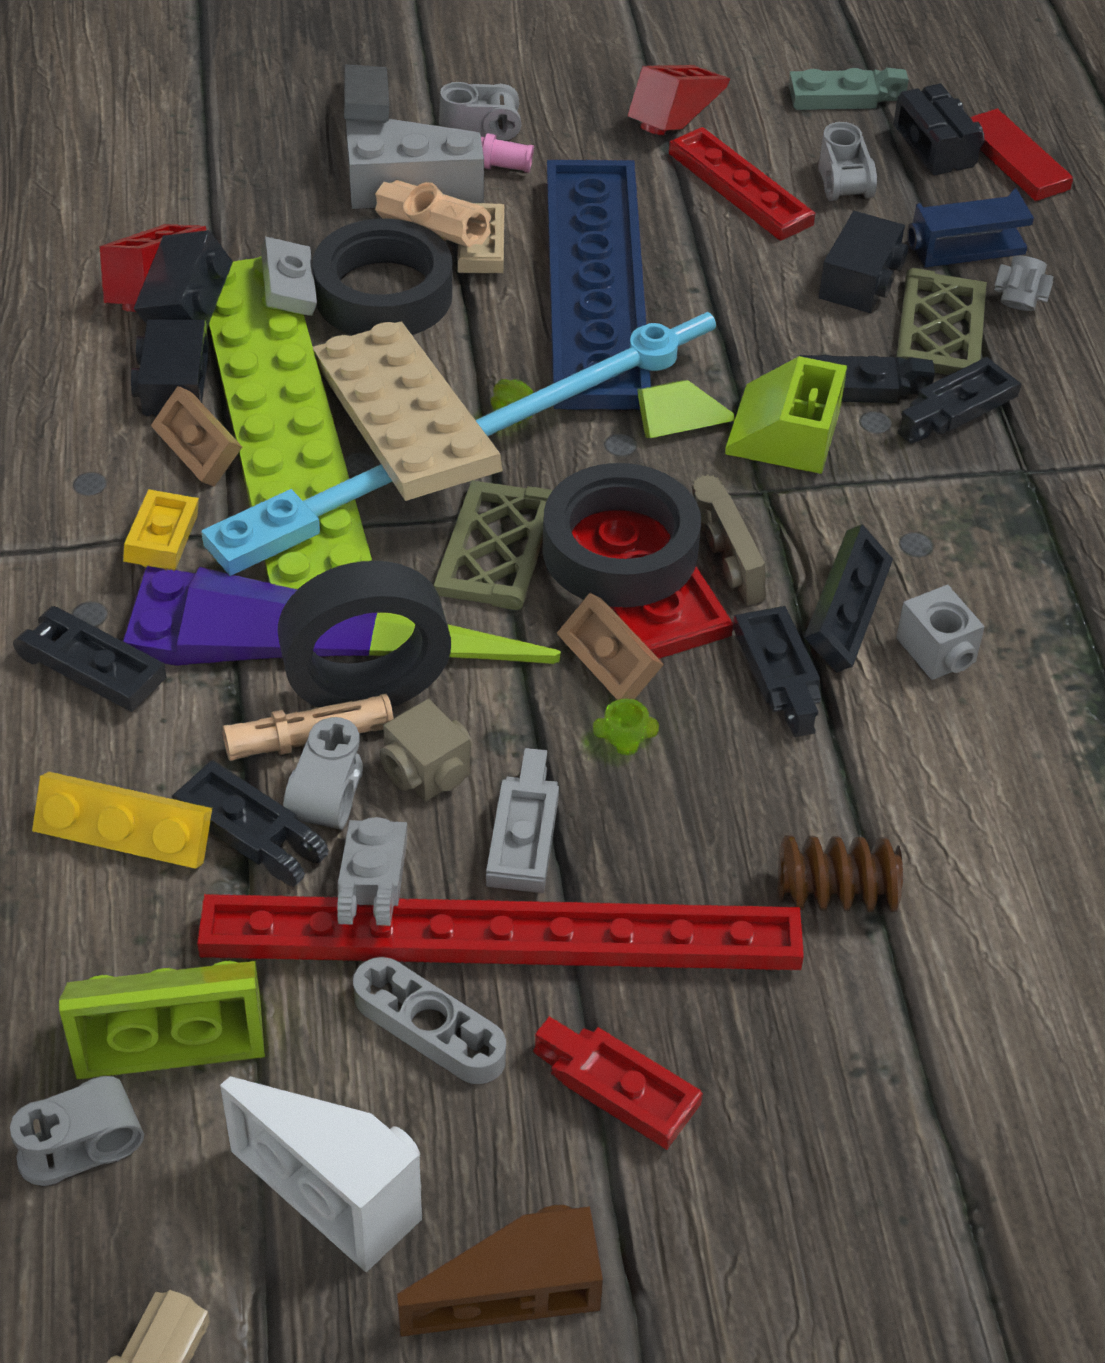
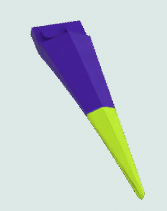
(234, 618)

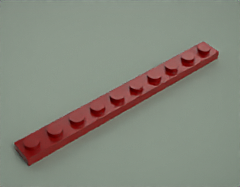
(505, 933)

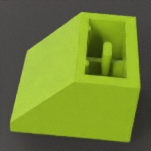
(789, 415)

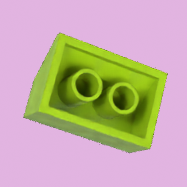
(163, 1019)

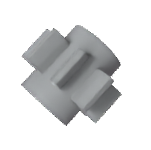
(1023, 283)

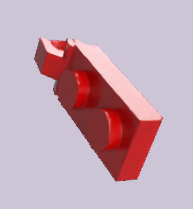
(619, 1080)

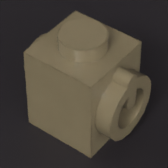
(426, 751)

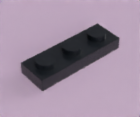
(849, 598)

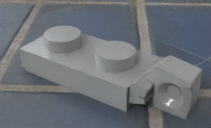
(524, 828)

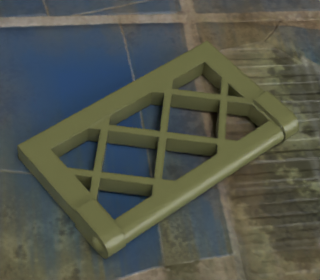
(943, 289)
(482, 586)

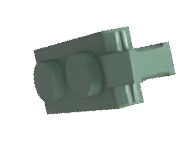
(846, 88)

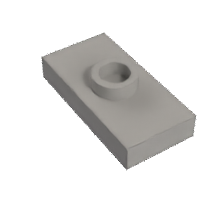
(288, 276)

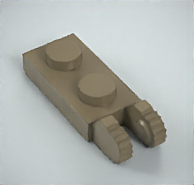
(729, 535)

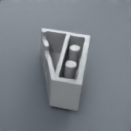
(415, 156)

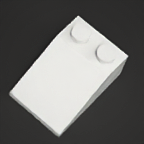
(329, 1164)

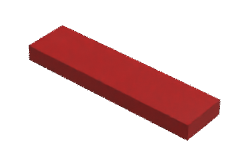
(742, 183)

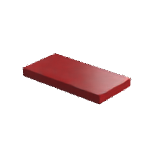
(669, 625)

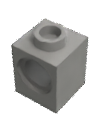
(940, 632)

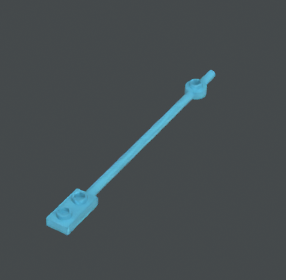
(289, 520)

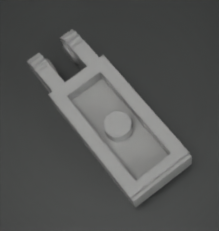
(372, 868)

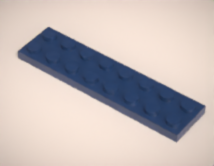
(595, 276)

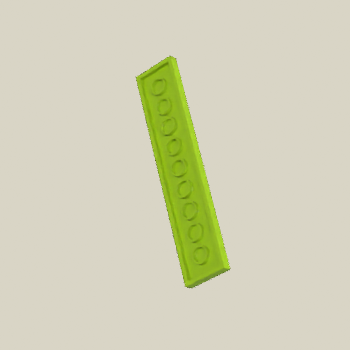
(282, 421)

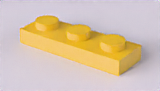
(122, 819)

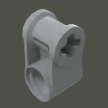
(479, 109)
(846, 162)
(326, 774)
(79, 1128)

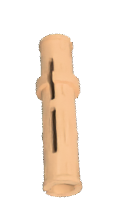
(291, 730)

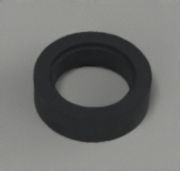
(382, 242)
(623, 489)
(356, 591)

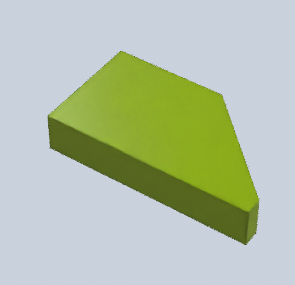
(679, 408)

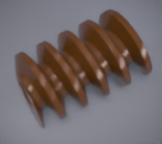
(840, 872)

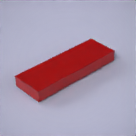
(1021, 157)

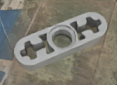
(438, 1044)

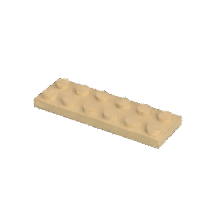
(406, 410)

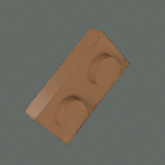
(196, 436)
(609, 648)

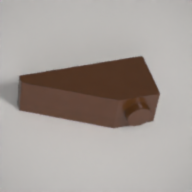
(522, 1272)

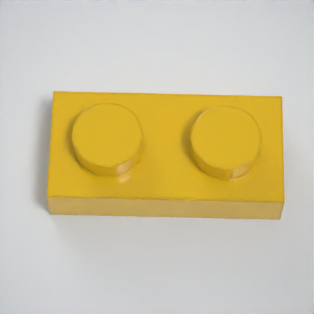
(161, 530)

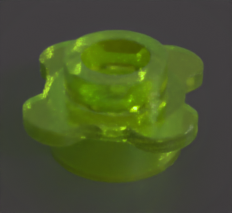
(626, 725)

